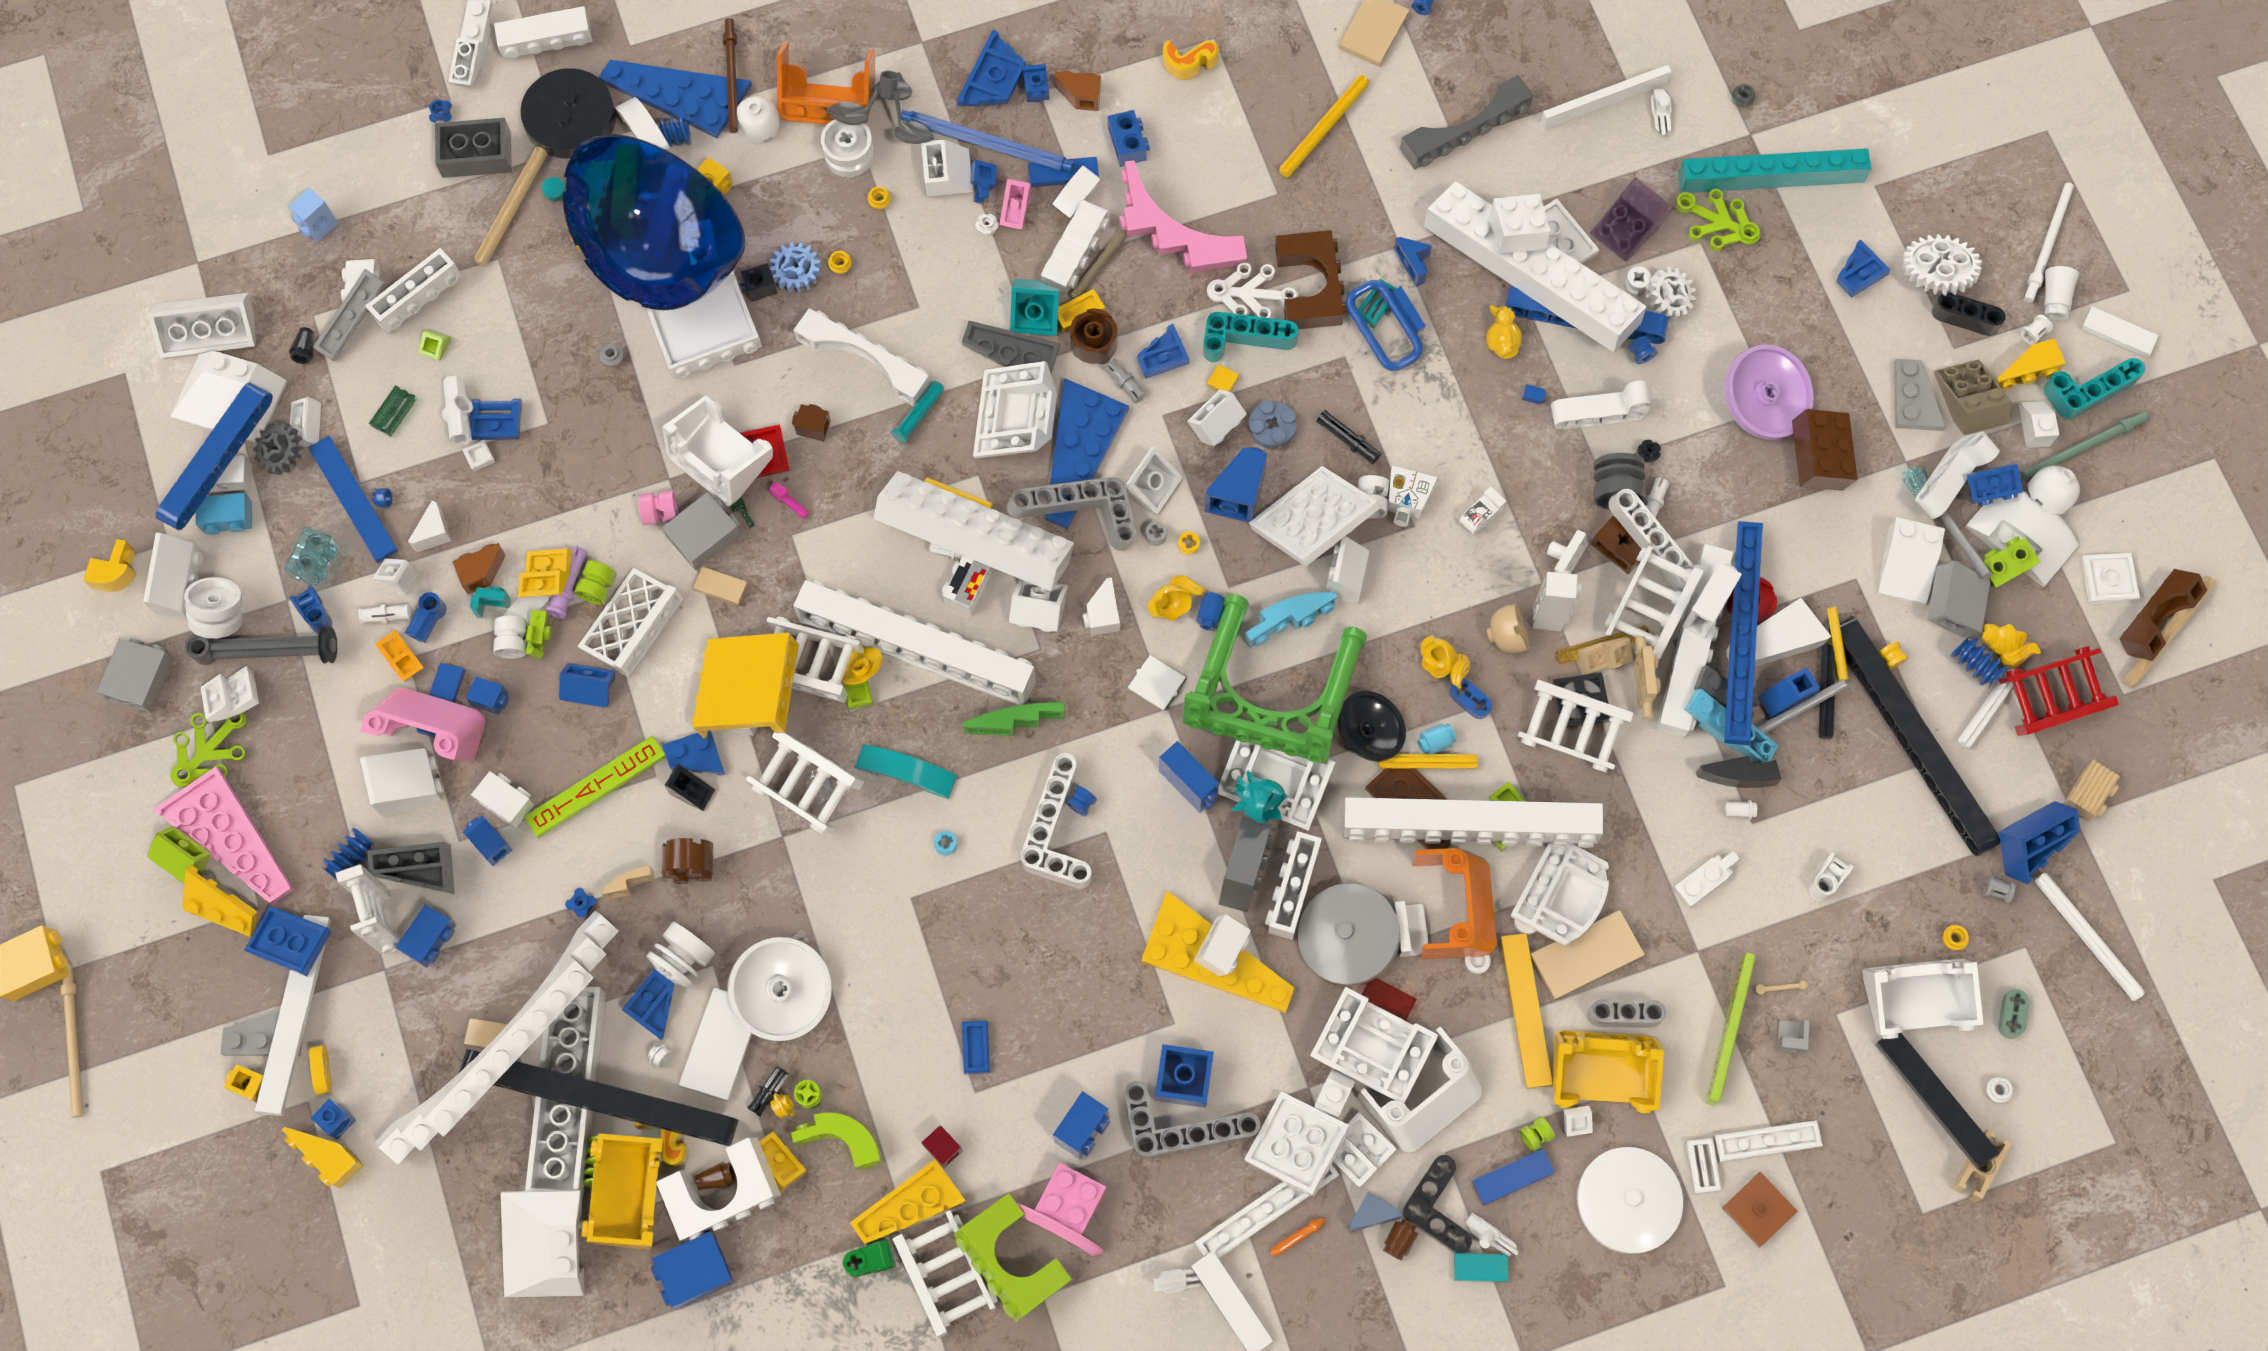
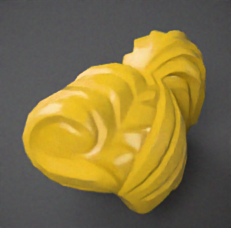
(1504, 335)
(1174, 598)
(2009, 644)
(1441, 659)

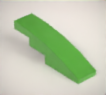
(1004, 721)

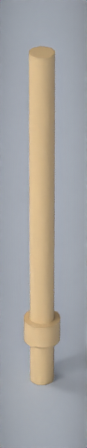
(68, 991)

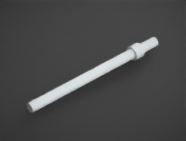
(2036, 278)

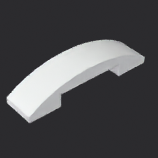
(641, 122)

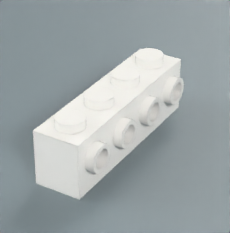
(543, 32)
(413, 291)
(1556, 601)
(1296, 878)

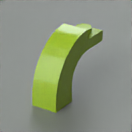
(842, 1127)

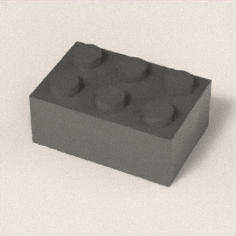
(473, 147)

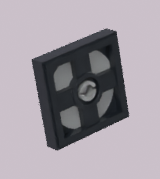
(1588, 685)

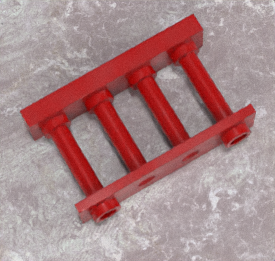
(2053, 714)

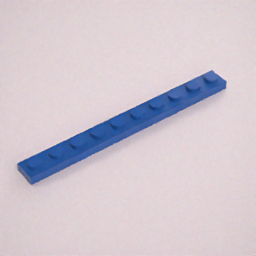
(1743, 634)

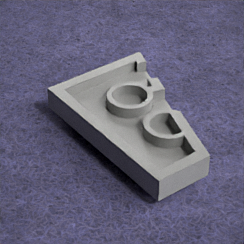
(1914, 398)
(250, 1037)

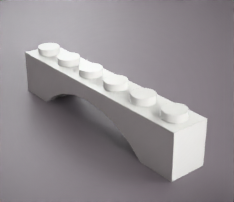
(822, 334)

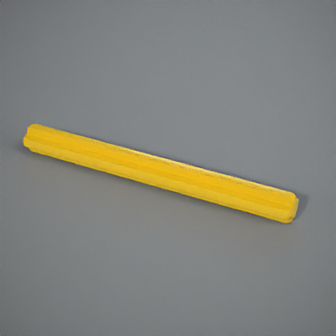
(1323, 126)

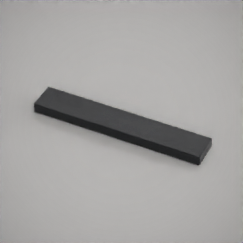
(1938, 1100)

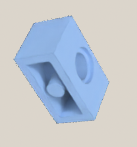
(312, 215)

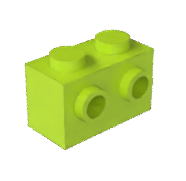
(2010, 561)
(177, 852)

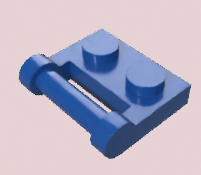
(495, 425)

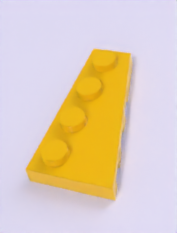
(915, 1200)

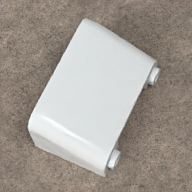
(714, 451)
(1924, 996)

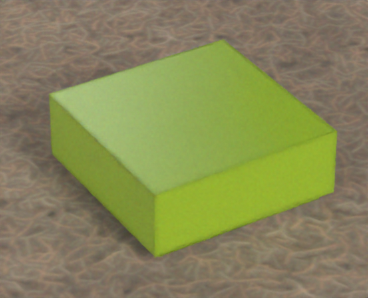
(858, 695)

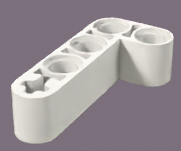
(1603, 408)
(1952, 471)

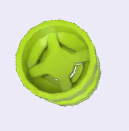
(1537, 1134)

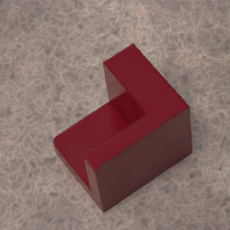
(942, 1146)

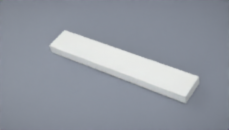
(1605, 97)
(1255, 1217)

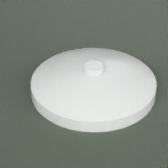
(779, 989)
(1629, 1200)

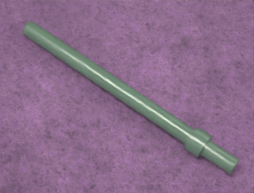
(2123, 426)

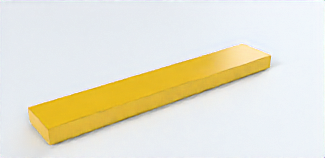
(1526, 1011)

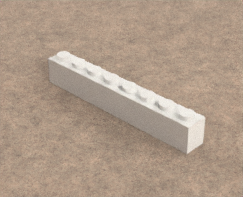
(1690, 654)

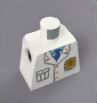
(1408, 494)

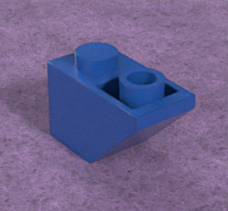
(1789, 692)
(487, 840)

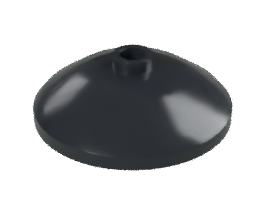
(1378, 719)

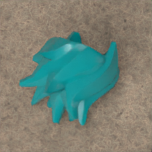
(1259, 798)

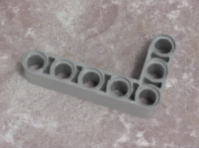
(1080, 501)
(1182, 1132)

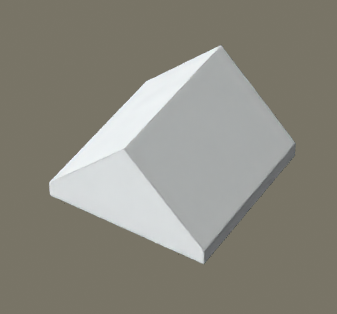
(1152, 482)

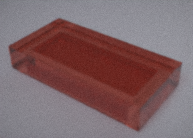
(1389, 998)

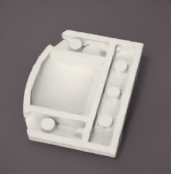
(2024, 517)
(1563, 893)

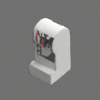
(1483, 511)

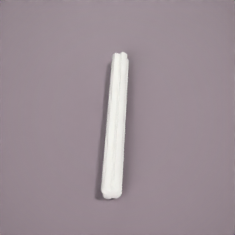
(2089, 936)

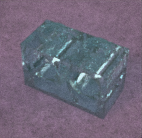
(304, 555)

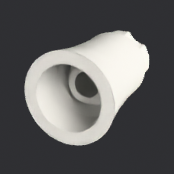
(2059, 292)

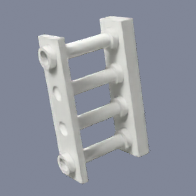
(1678, 598)
(811, 682)
(1569, 702)
(825, 769)
(369, 900)
(930, 1295)

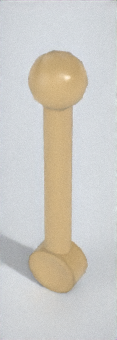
(1761, 989)

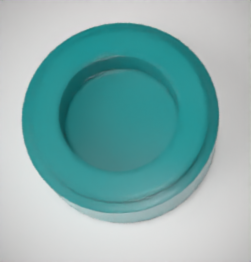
(553, 189)

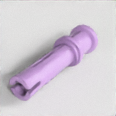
(560, 602)

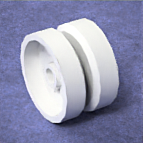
(847, 148)
(213, 607)

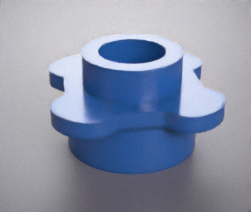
(440, 105)
(580, 910)

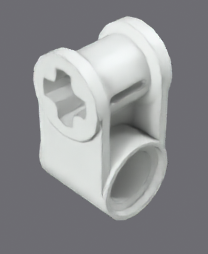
(1832, 874)

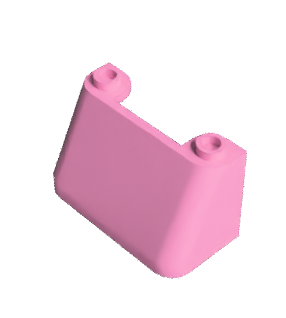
(455, 725)

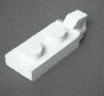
(1705, 879)

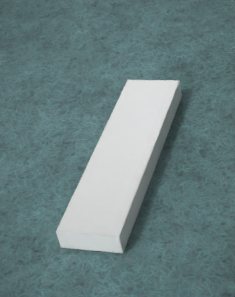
(1767, 1141)
(1231, 1303)

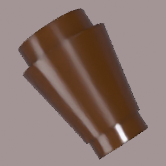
(718, 1176)

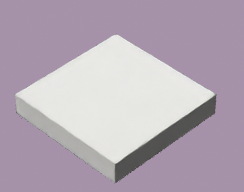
(2110, 578)

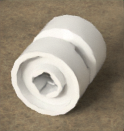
(1377, 488)
(510, 636)

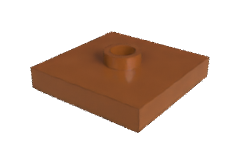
(1759, 1209)

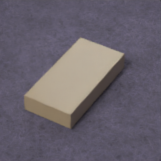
(720, 586)

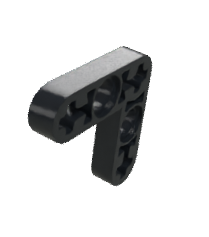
(1426, 1204)

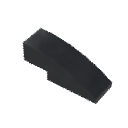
(1741, 773)

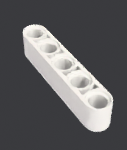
(1649, 528)

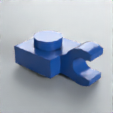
(984, 176)

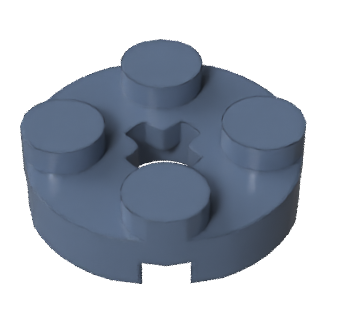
(1277, 436)

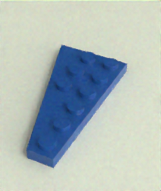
(677, 92)
(1083, 438)

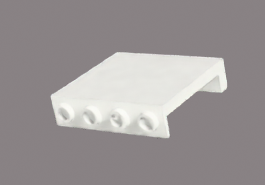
(706, 330)

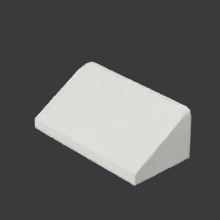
(306, 419)

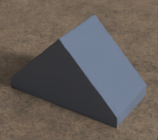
(1372, 1213)

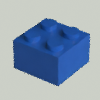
(1184, 1076)
(1081, 1125)

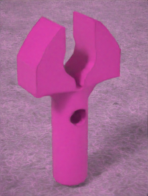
(781, 494)

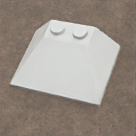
(216, 383)
(1015, 410)
(1300, 778)
(1373, 1046)
(541, 1243)

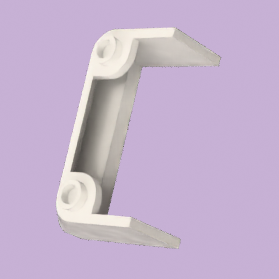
(1415, 1128)

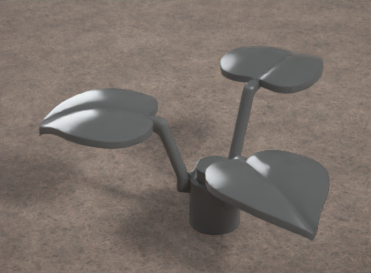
(889, 87)

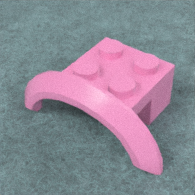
(1068, 1207)

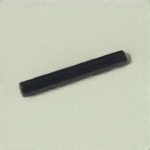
(1827, 707)

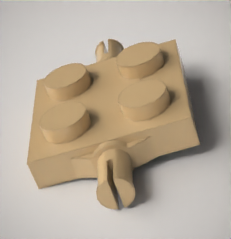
(1646, 681)

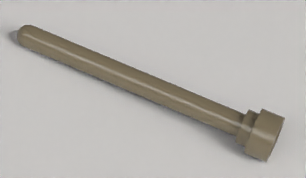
(1099, 264)

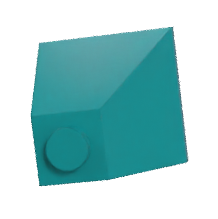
(1034, 307)

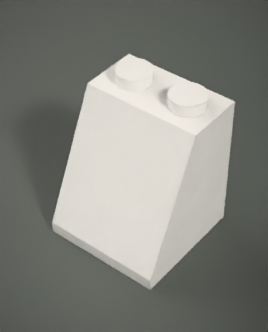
(402, 781)

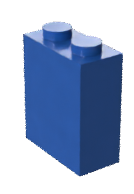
(1189, 777)
(692, 1271)

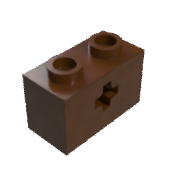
(1608, 543)

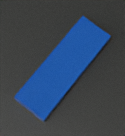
(1047, 176)
(445, 686)
(1513, 1177)

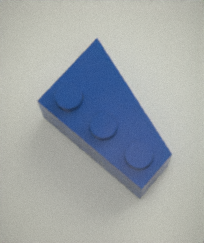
(2035, 838)

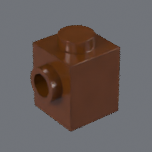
(811, 422)

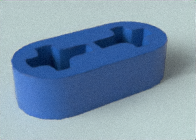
(1467, 703)

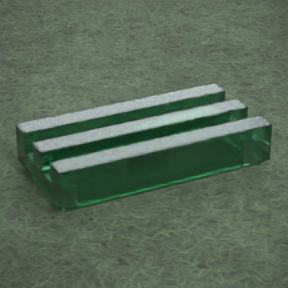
(393, 402)

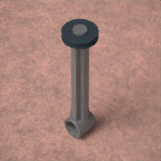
(323, 645)

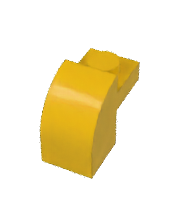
(112, 574)

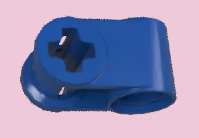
(309, 607)

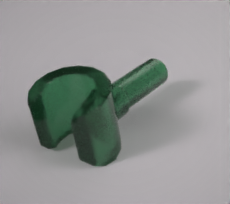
(740, 506)

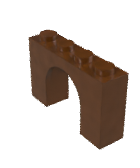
(1318, 251)

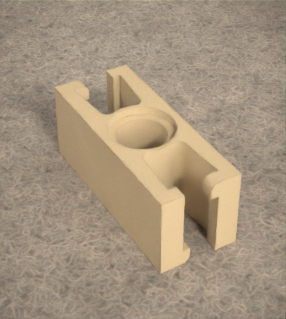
(1984, 1178)

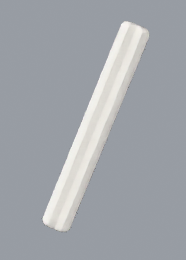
(1985, 713)

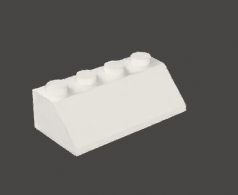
(203, 325)

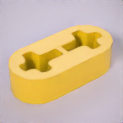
(320, 1070)

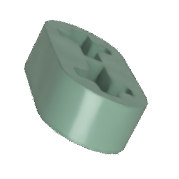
(2019, 1014)

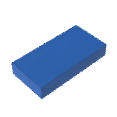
(975, 1047)

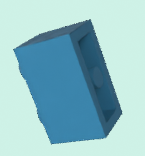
(224, 513)

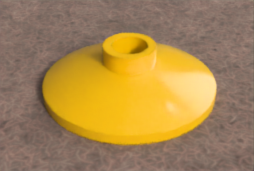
(862, 666)

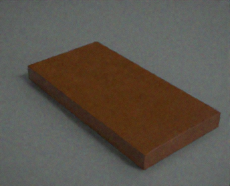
(1406, 785)

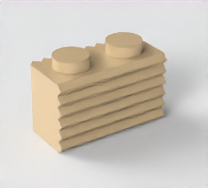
(2091, 790)

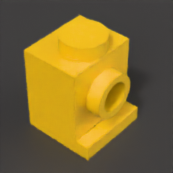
(236, 1081)

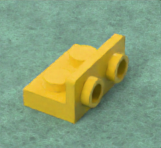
(781, 1161)

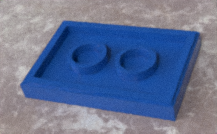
(288, 941)

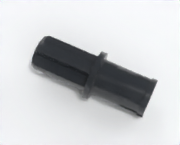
(767, 1091)

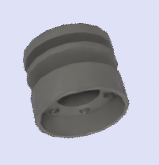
(1617, 473)

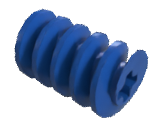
(675, 131)
(1979, 661)
(348, 853)

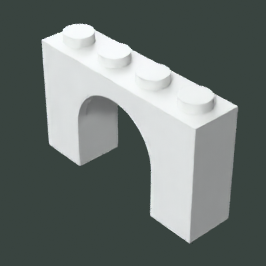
(754, 1189)

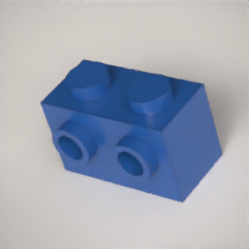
(426, 936)

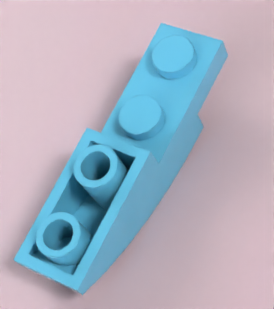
(1296, 610)
(1712, 720)

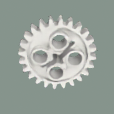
(1941, 264)

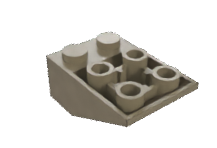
(1973, 397)

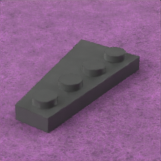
(1009, 347)

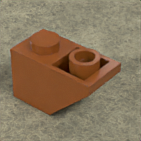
(1080, 89)
(480, 567)

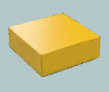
(1222, 379)

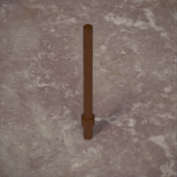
(730, 41)

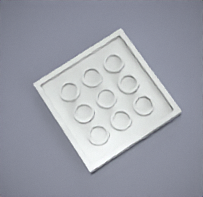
(1314, 516)

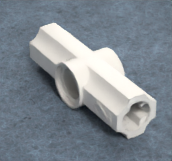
(457, 410)

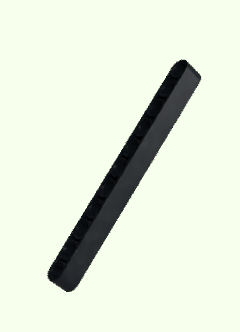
(1917, 739)
(614, 1101)

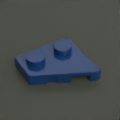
(1861, 270)
(1163, 354)
(694, 754)
(651, 1003)

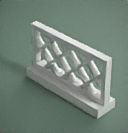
(648, 628)

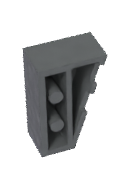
(1245, 863)
(415, 865)

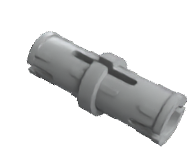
(1125, 381)

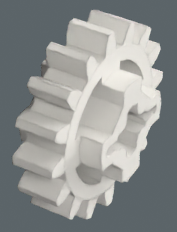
(1670, 292)

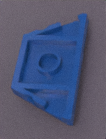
(993, 75)

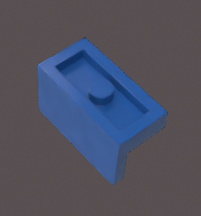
(585, 684)

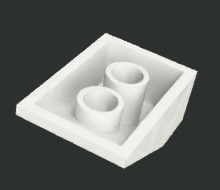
(1910, 560)

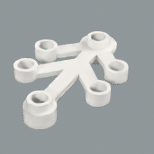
(1247, 292)

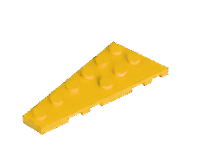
(1178, 938)

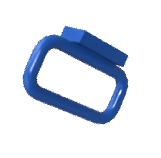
(1404, 313)

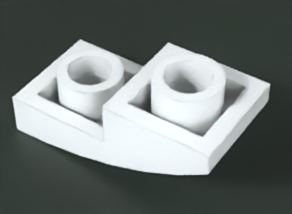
(1077, 189)

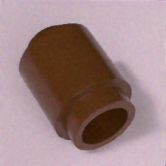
(1400, 1239)

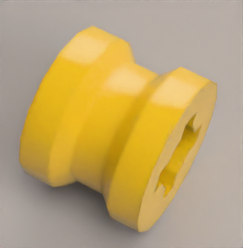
(1893, 655)

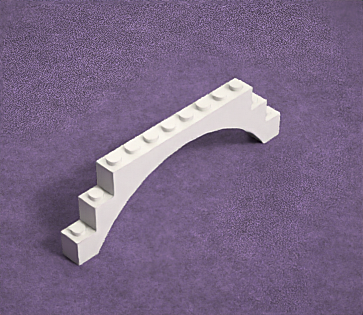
(467, 1087)

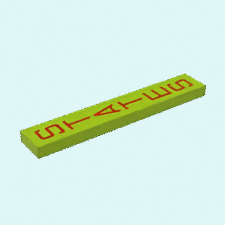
(595, 787)
(1730, 1029)

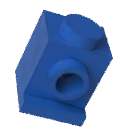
(1036, 83)

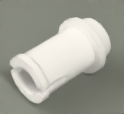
(1741, 809)

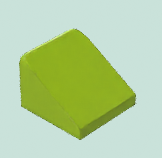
(433, 344)

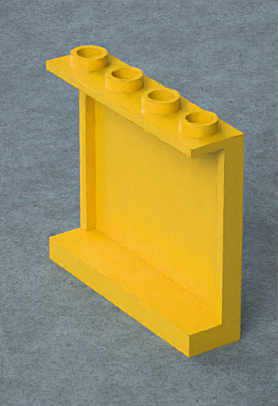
(746, 683)

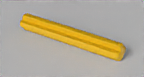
(1429, 761)

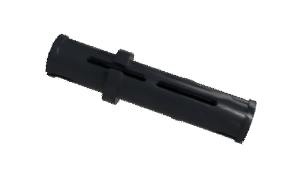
(1356, 442)

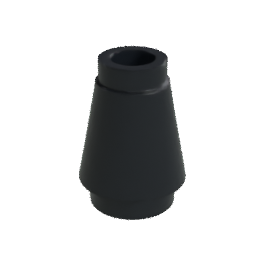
(302, 347)

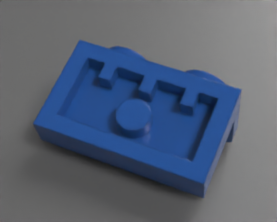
(1995, 483)

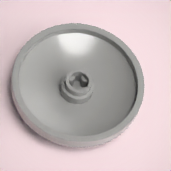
(1349, 934)

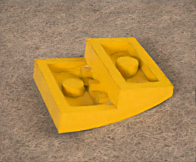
(545, 573)

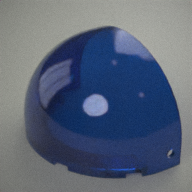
(649, 222)

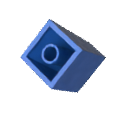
(1238, 486)

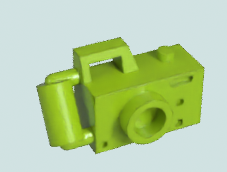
(537, 633)

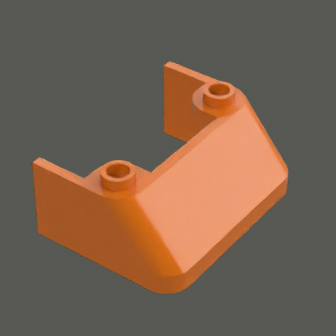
(807, 101)
(1477, 935)

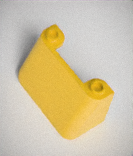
(1607, 1069)
(623, 1191)

